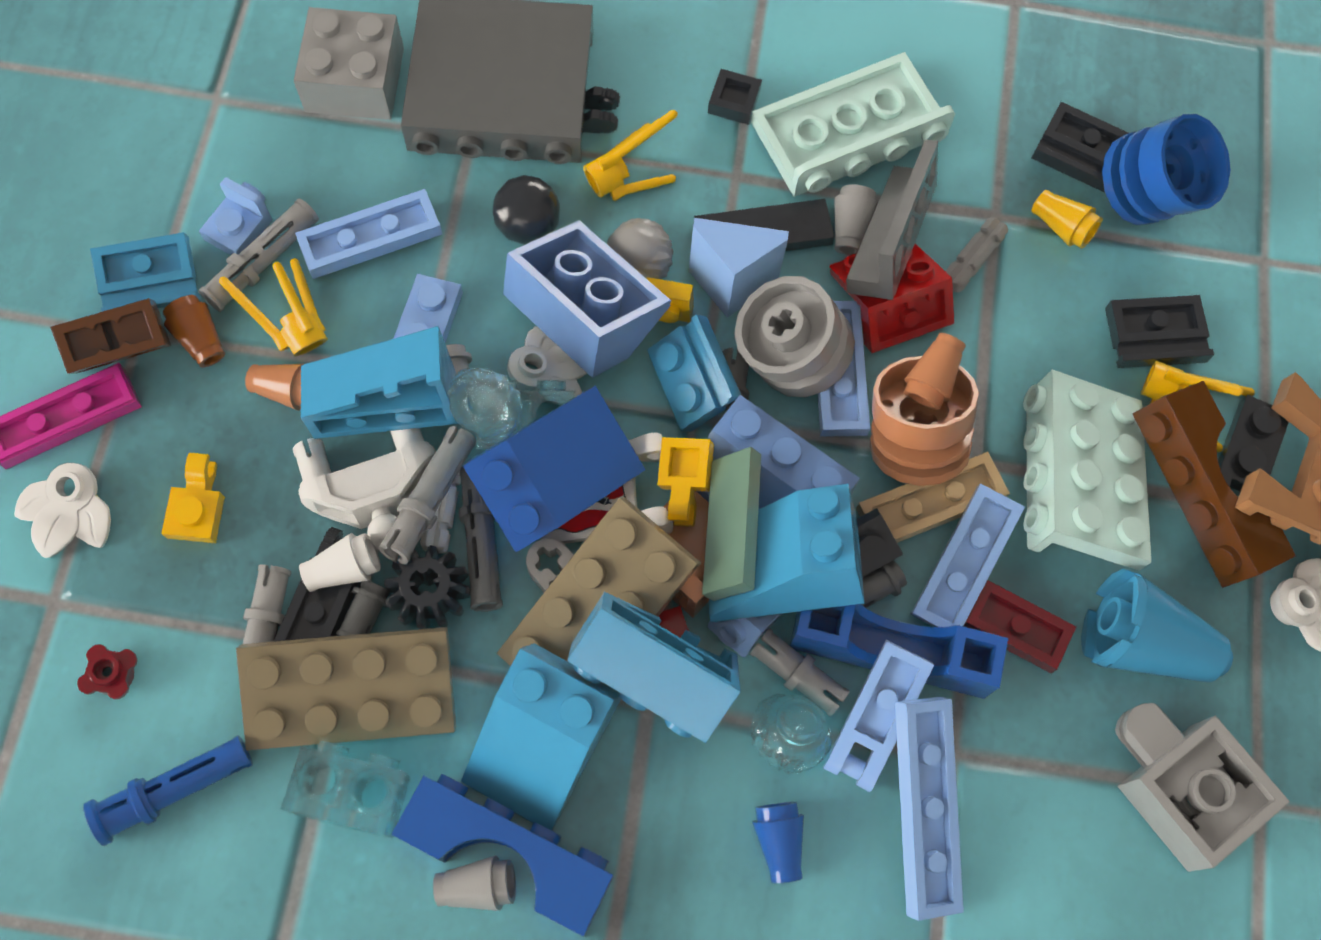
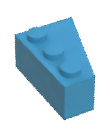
(379, 387)
(656, 667)

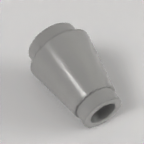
(852, 216)
(477, 885)

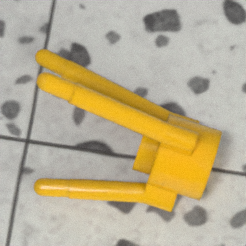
(609, 170)
(301, 327)
(1167, 379)

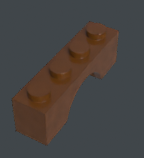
(1184, 439)

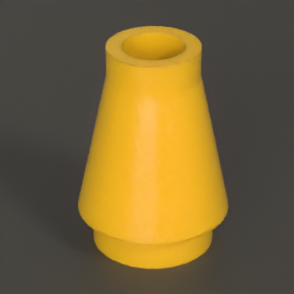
(1069, 219)

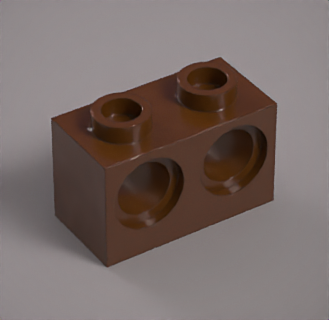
(110, 336)

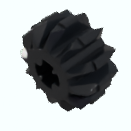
(427, 605)

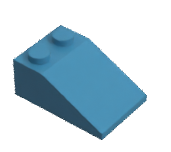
(803, 557)
(539, 735)

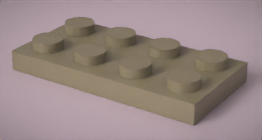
(620, 557)
(346, 688)

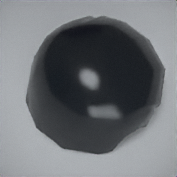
(526, 209)

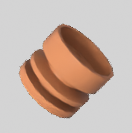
(919, 442)

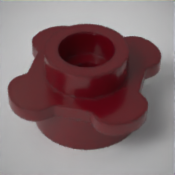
(118, 682)

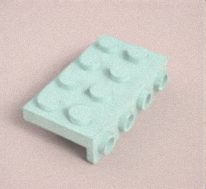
(850, 124)
(1086, 471)

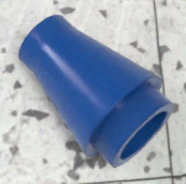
(781, 839)

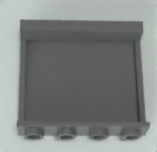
(498, 79)

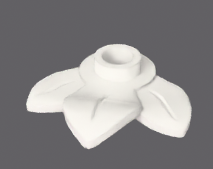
(548, 358)
(62, 517)
(1299, 601)

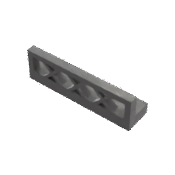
(894, 227)

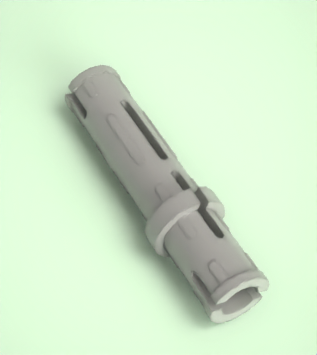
(296, 218)
(419, 510)

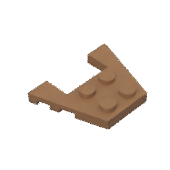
(1264, 494)

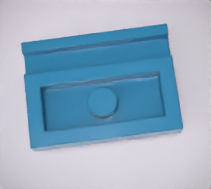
(145, 269)
(693, 373)

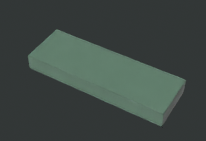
(732, 525)

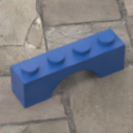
(961, 656)
(445, 822)

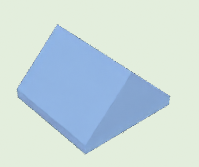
(734, 260)

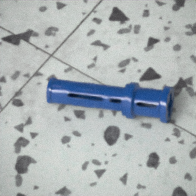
(145, 799)

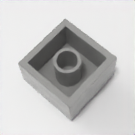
(349, 63)

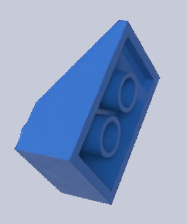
(554, 468)

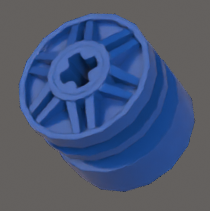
(1166, 170)

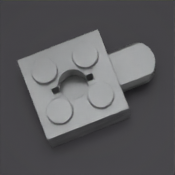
(1209, 770)

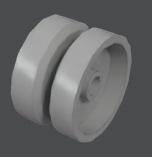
(794, 336)

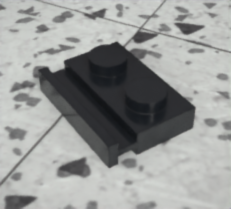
(1077, 145)
(1159, 330)

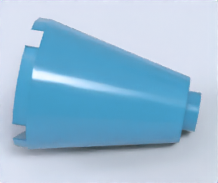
(1151, 633)

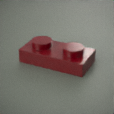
(1029, 629)

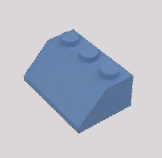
(583, 296)
(786, 458)

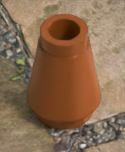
(194, 329)

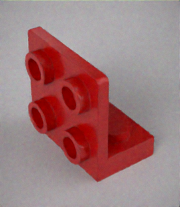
(919, 305)

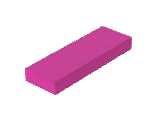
(66, 414)

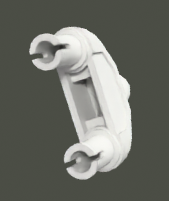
(366, 491)

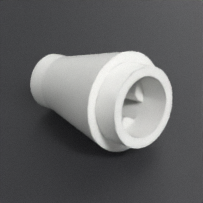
(343, 563)

